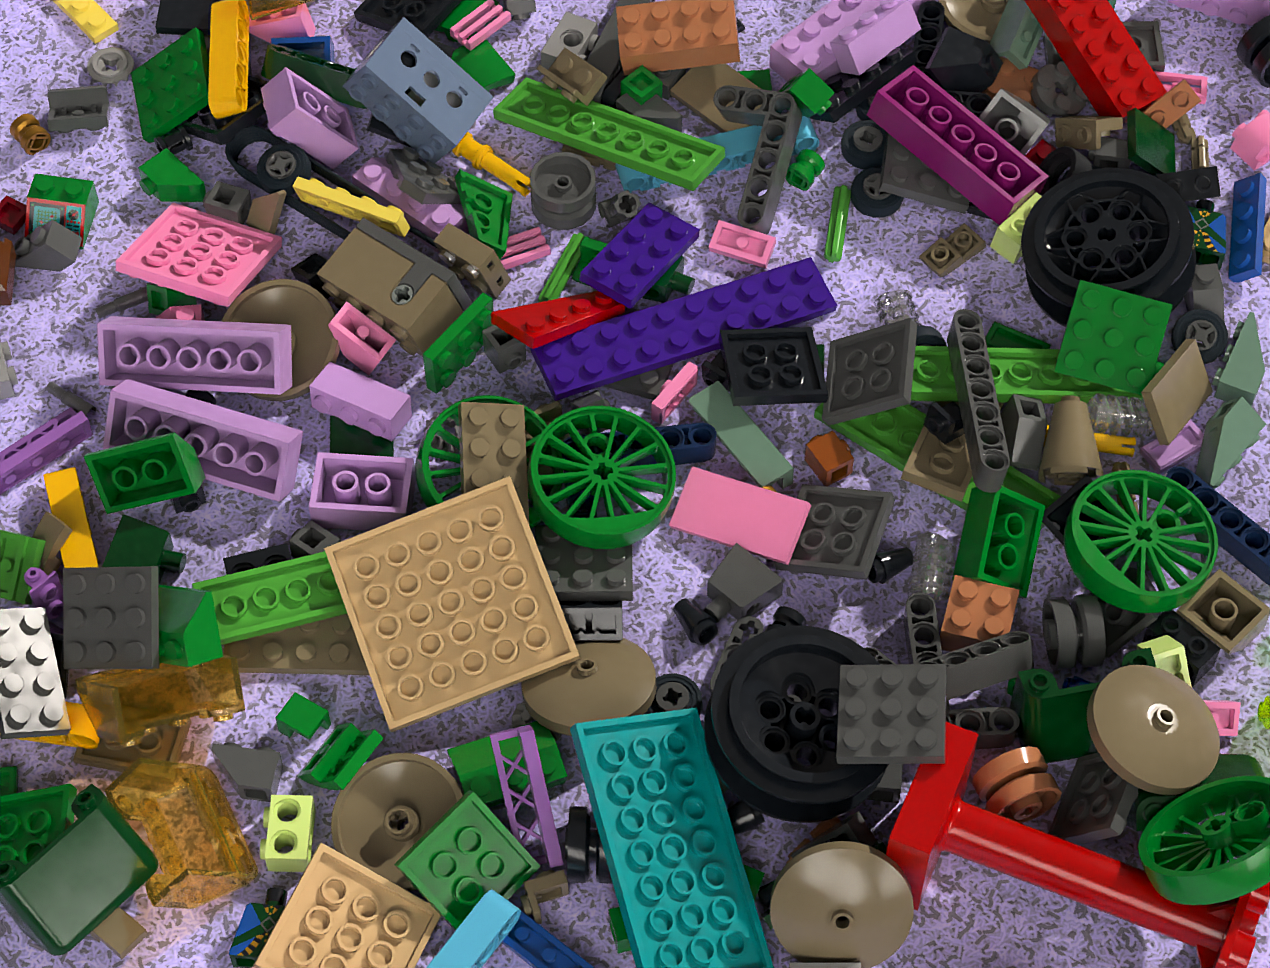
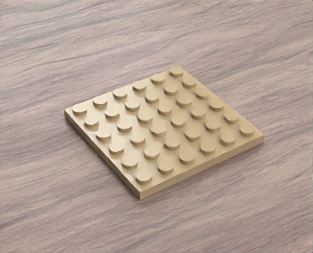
(451, 604)

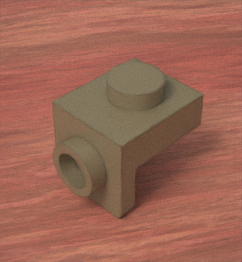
(543, 888)

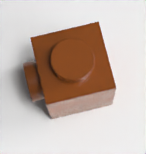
(829, 458)

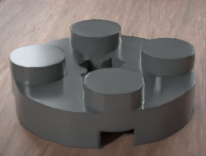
(1048, 101)

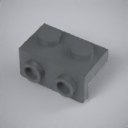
(78, 108)

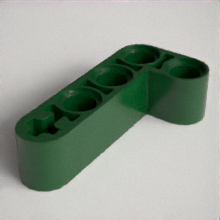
(319, 72)

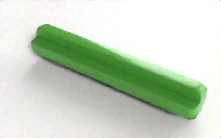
(837, 224)
(562, 270)

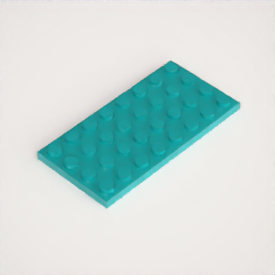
(669, 842)

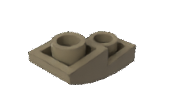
(952, 252)
(55, 534)
(119, 933)

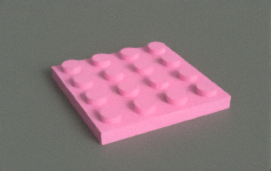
(199, 254)

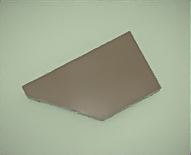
(266, 211)

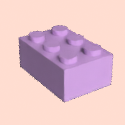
(309, 118)
(361, 490)

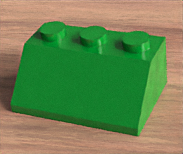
(145, 472)
(1000, 538)
(187, 626)
(477, 770)

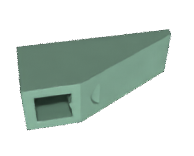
(1244, 364)
(1225, 437)

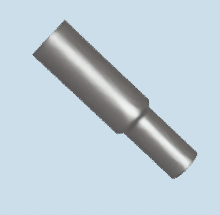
(123, 302)
(69, 398)

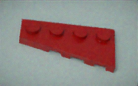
(556, 318)

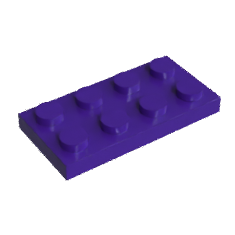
(639, 255)

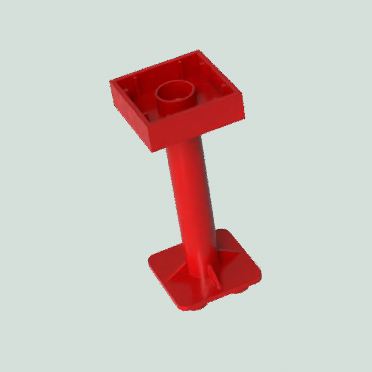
(939, 821)

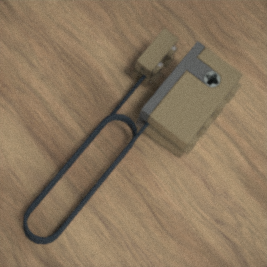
(385, 276)

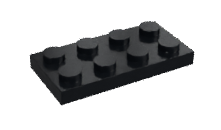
(854, 89)

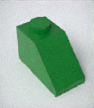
(170, 179)

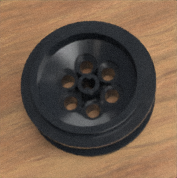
(1105, 216)
(758, 680)

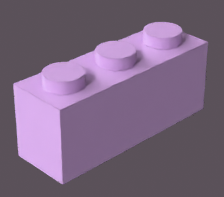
(874, 35)
(360, 401)

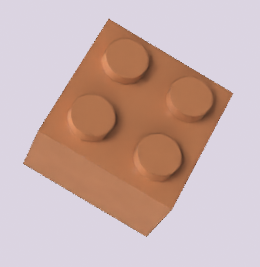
(976, 612)

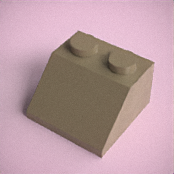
(1226, 613)

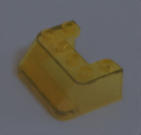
(136, 701)
(188, 829)

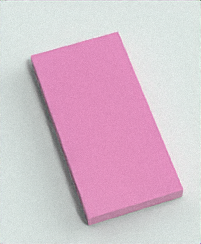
(741, 514)

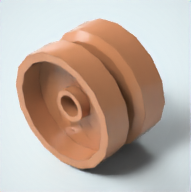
(1017, 785)

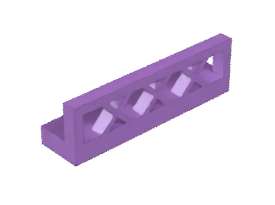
(42, 447)
(538, 789)

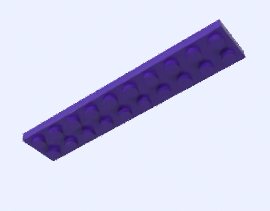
(681, 328)

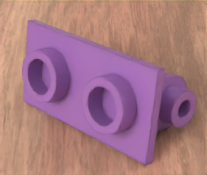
(45, 591)

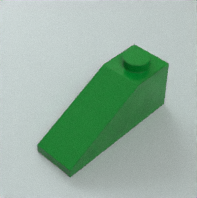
(809, 93)

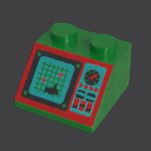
(63, 200)

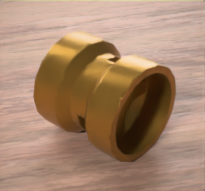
(28, 132)

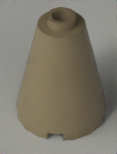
(1070, 445)

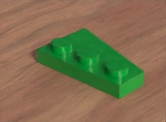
(485, 210)

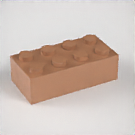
(677, 34)

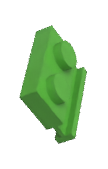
(16, 557)

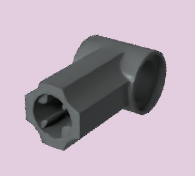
(619, 208)

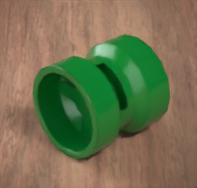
(806, 167)

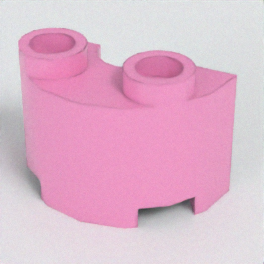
(1253, 141)

